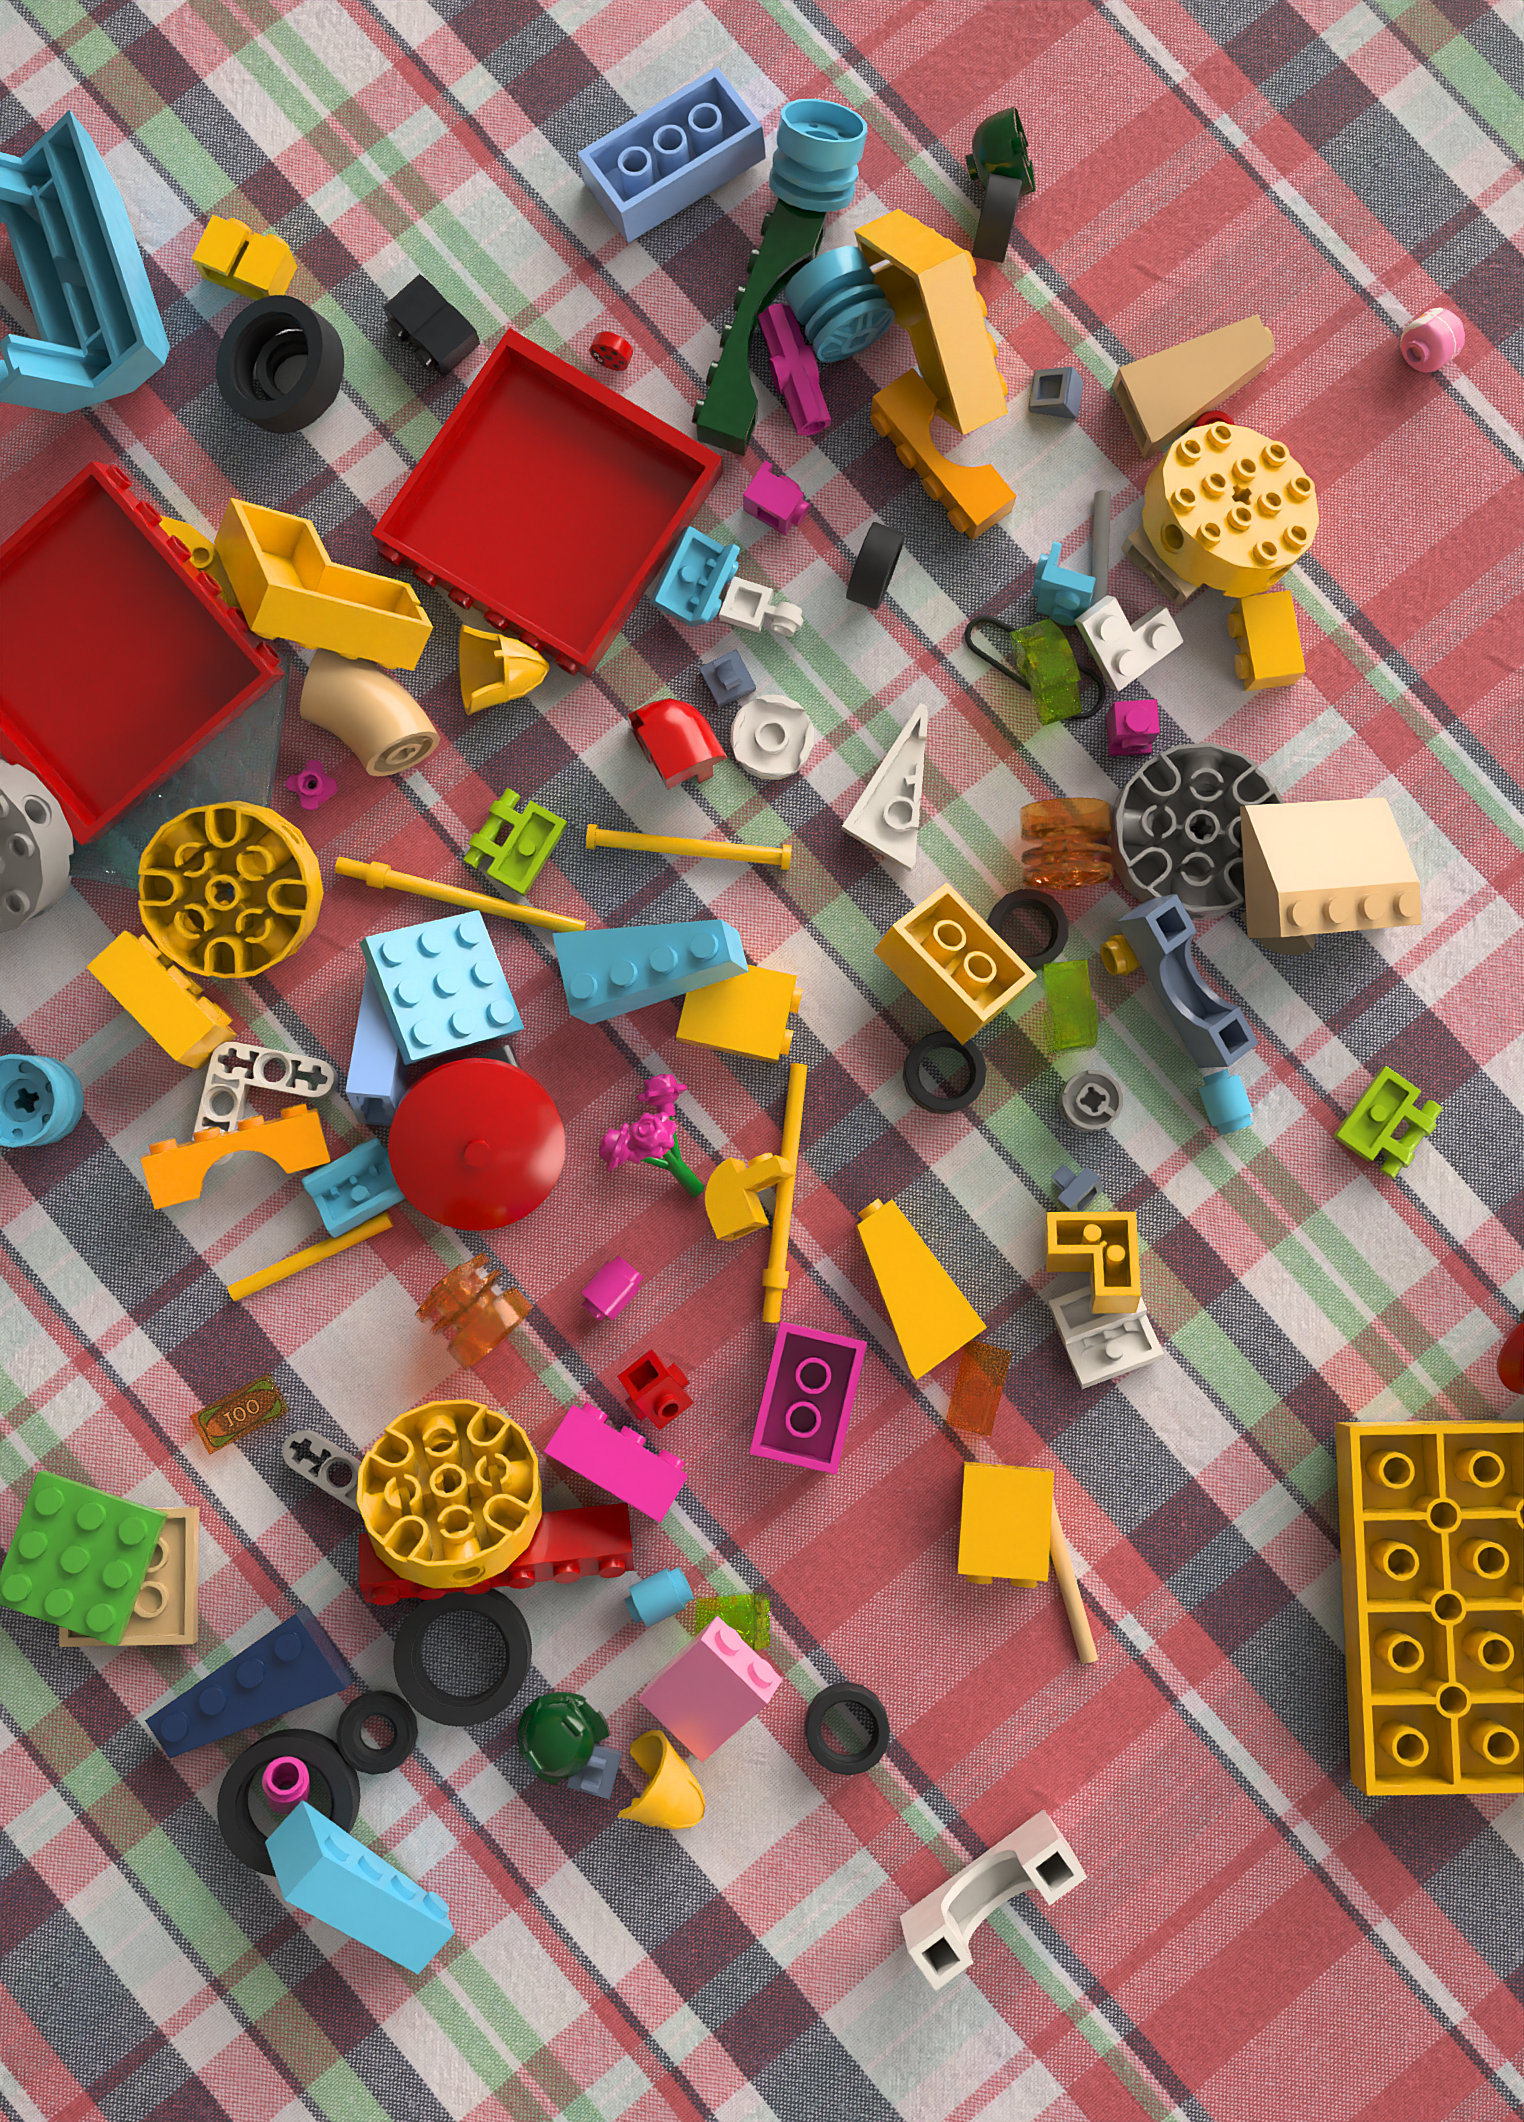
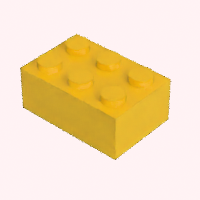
(954, 963)
(162, 999)

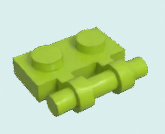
(526, 847)
(1378, 1114)

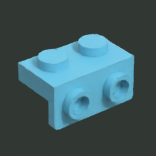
(695, 578)
(1061, 591)
(354, 1187)

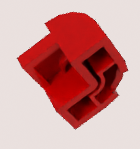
(676, 741)

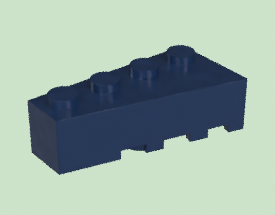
(265, 1680)

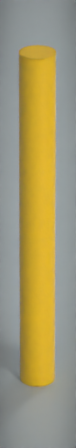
(309, 1256)

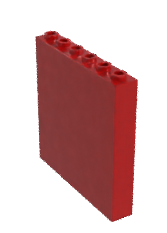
(547, 503)
(114, 652)

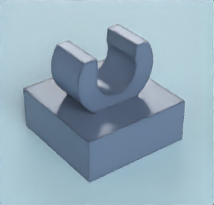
(727, 678)
(1078, 1190)
(599, 1773)

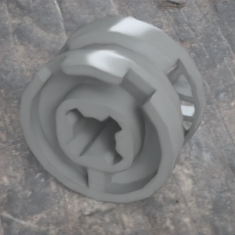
(1090, 1100)

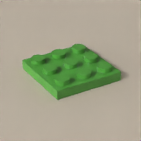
(79, 1557)

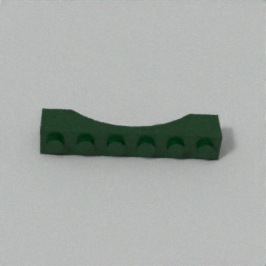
(731, 406)

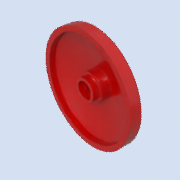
(476, 1144)

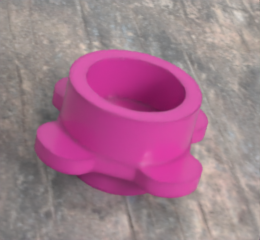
(313, 797)

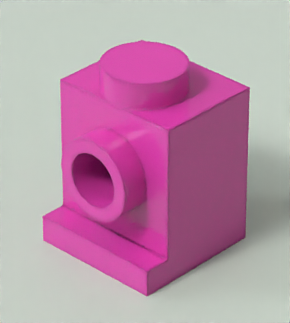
(775, 500)
(1132, 727)

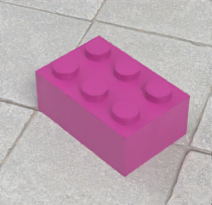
(808, 1397)
(617, 1461)

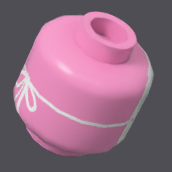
(1434, 338)

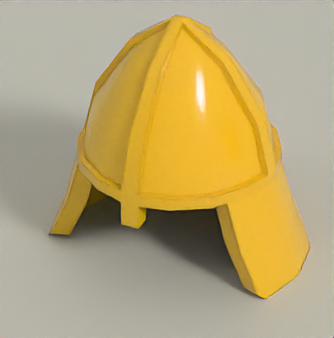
(496, 669)
(672, 1793)

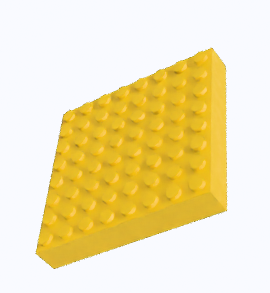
(1433, 1604)

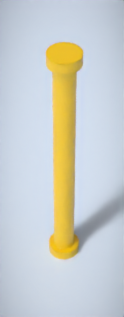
(688, 847)

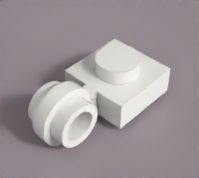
(749, 605)

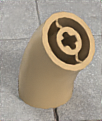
(367, 713)

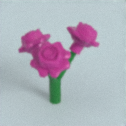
(652, 1135)

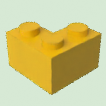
(1099, 1245)

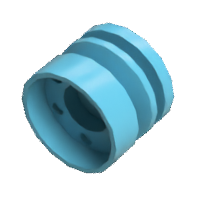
(817, 154)
(839, 304)
(53, 1114)

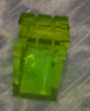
(741, 1611)

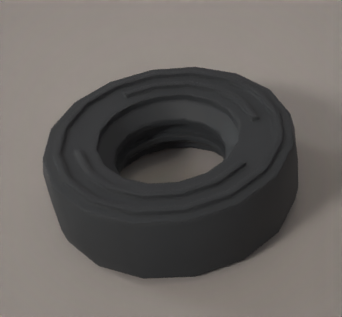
(349, 1732)

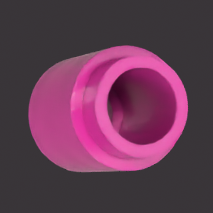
(611, 1289)
(285, 1772)

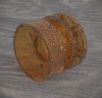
(1066, 837)
(473, 1310)

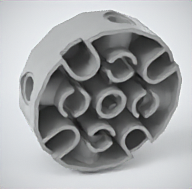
(1153, 822)
(32, 848)

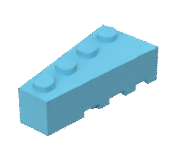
(642, 965)
(356, 1890)

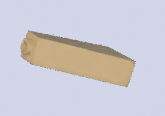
(1178, 385)

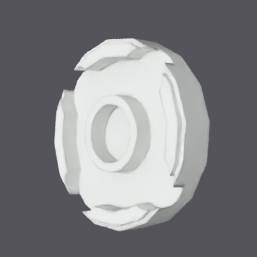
(772, 737)

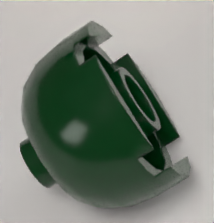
(1001, 150)

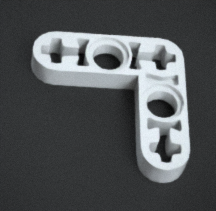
(238, 1082)

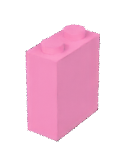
(710, 1689)

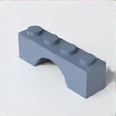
(1208, 1025)

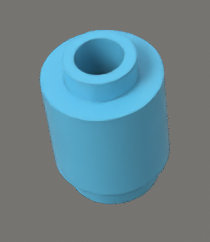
(1226, 1102)
(659, 1596)

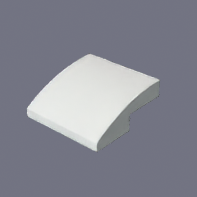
(1103, 1343)

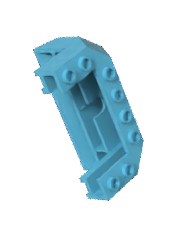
(79, 276)

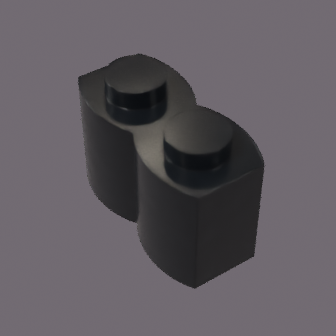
(431, 326)

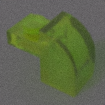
(1050, 668)
(1070, 1011)

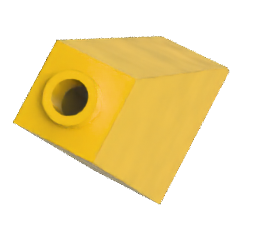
(917, 1293)

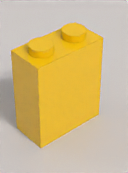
(742, 1015)
(1005, 1523)

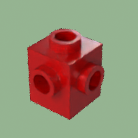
(655, 1389)

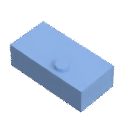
(672, 154)

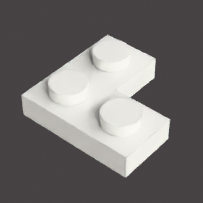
(1122, 649)

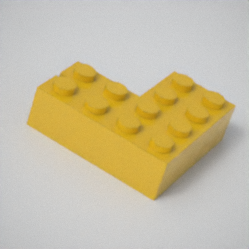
(942, 312)
(301, 596)

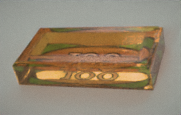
(239, 1413)

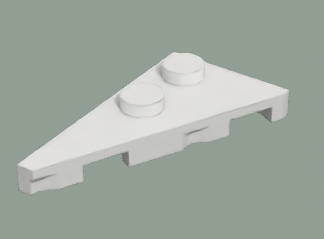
(890, 805)

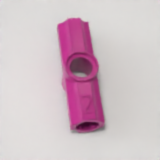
(794, 370)

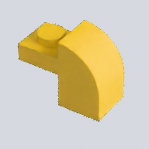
(733, 1196)

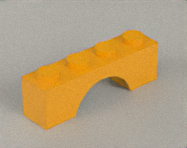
(972, 495)
(178, 1171)

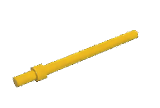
(380, 875)
(775, 1277)

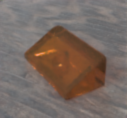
(978, 1388)

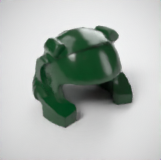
(559, 1735)

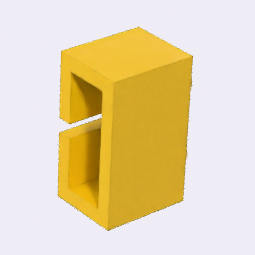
(243, 261)
(1267, 641)

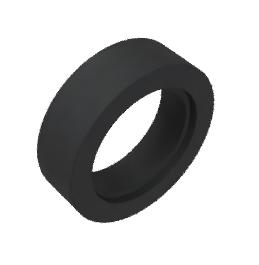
(242, 346)
(453, 1709)
(309, 1747)

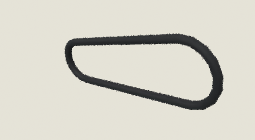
(1019, 680)

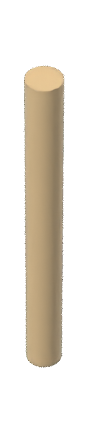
(1070, 1592)

